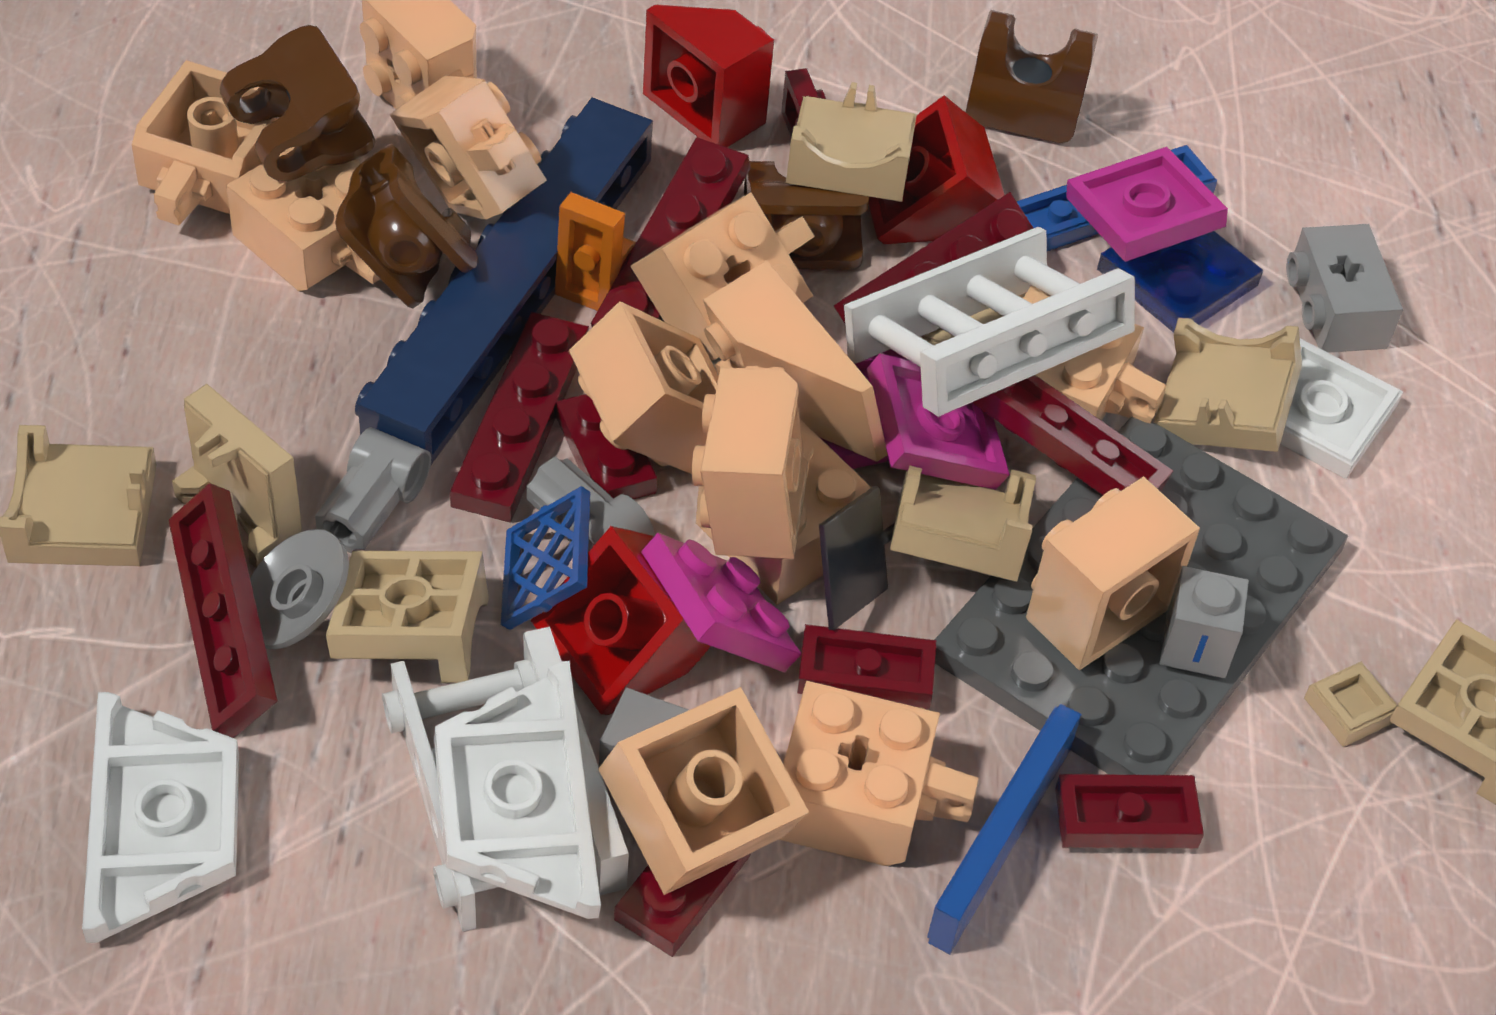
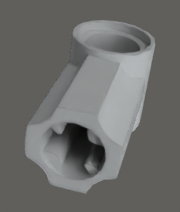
(561, 477)
(377, 478)

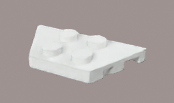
(520, 796)
(156, 816)

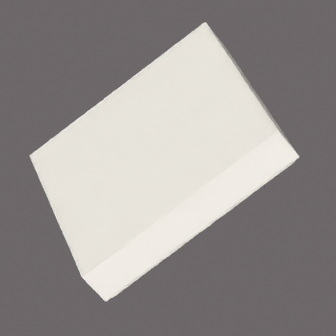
(1336, 411)

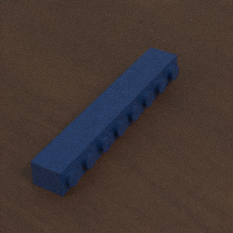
(481, 313)

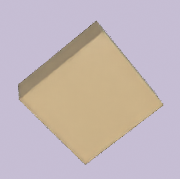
(1351, 703)

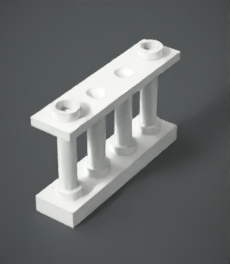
(1001, 351)
(405, 713)

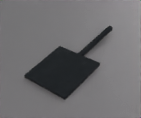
(854, 556)

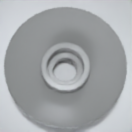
(299, 586)

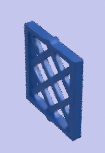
(512, 611)

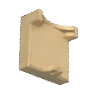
(851, 146)
(1230, 387)
(246, 461)
(77, 502)
(965, 522)
(410, 608)
(1455, 703)

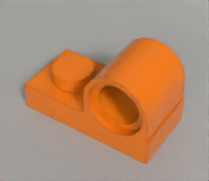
(589, 250)

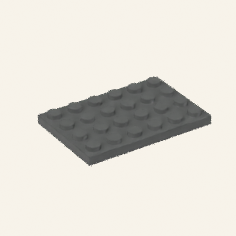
(1132, 708)

